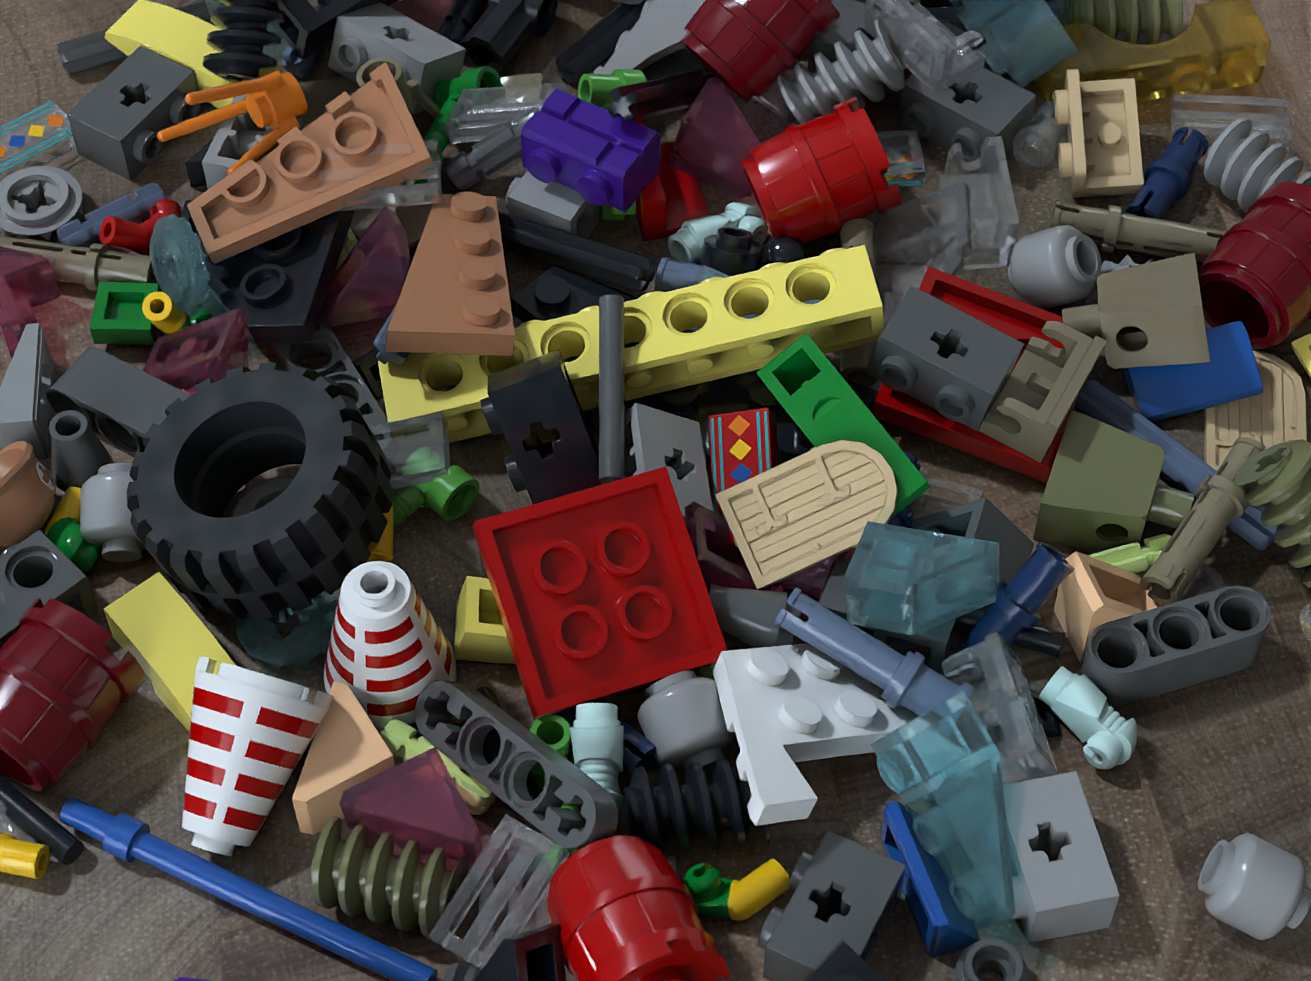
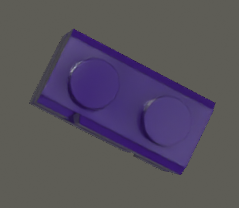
(590, 151)

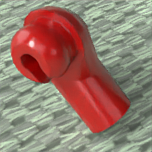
(136, 236)

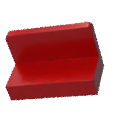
(668, 199)

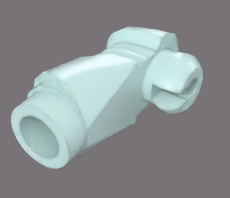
(688, 241)
(1090, 718)
(599, 746)

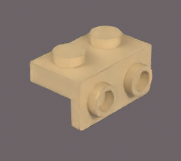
(1101, 136)

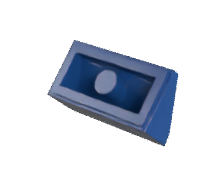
(1185, 388)
(925, 886)

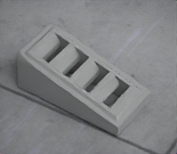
(23, 391)

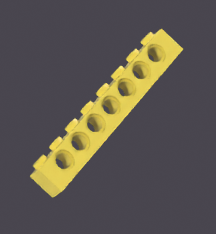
(665, 356)

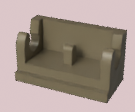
(1042, 390)

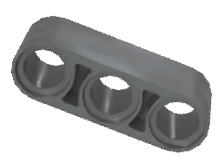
(113, 398)
(1195, 626)

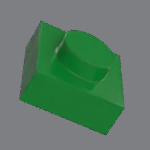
(120, 316)

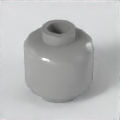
(1054, 267)
(106, 515)
(685, 721)
(1254, 886)

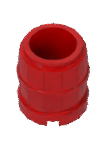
(821, 175)
(629, 917)

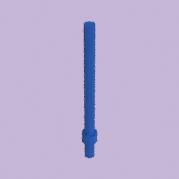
(132, 840)

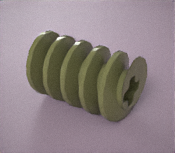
(1128, 16)
(1284, 481)
(382, 881)

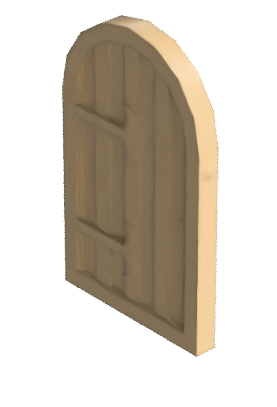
(1266, 417)
(808, 508)

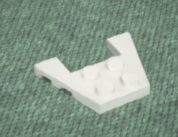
(792, 709)

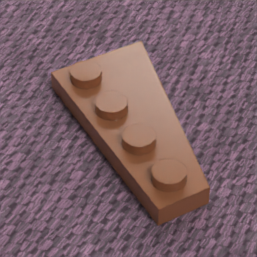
(283, 187)
(456, 284)

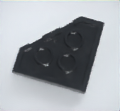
(281, 280)

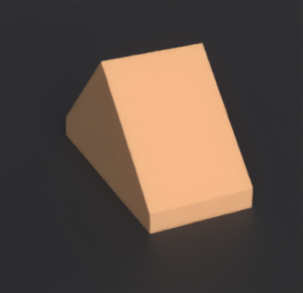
(1095, 596)
(340, 756)

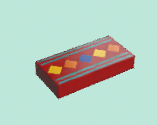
(741, 448)

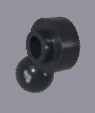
(736, 253)

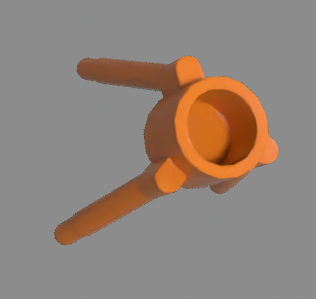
(271, 101)

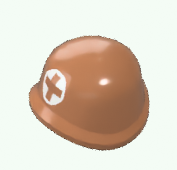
(25, 493)

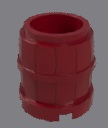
(755, 39)
(1263, 268)
(57, 692)

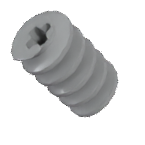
(852, 75)
(1244, 166)

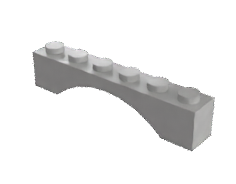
(650, 47)

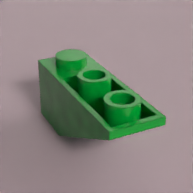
(832, 412)

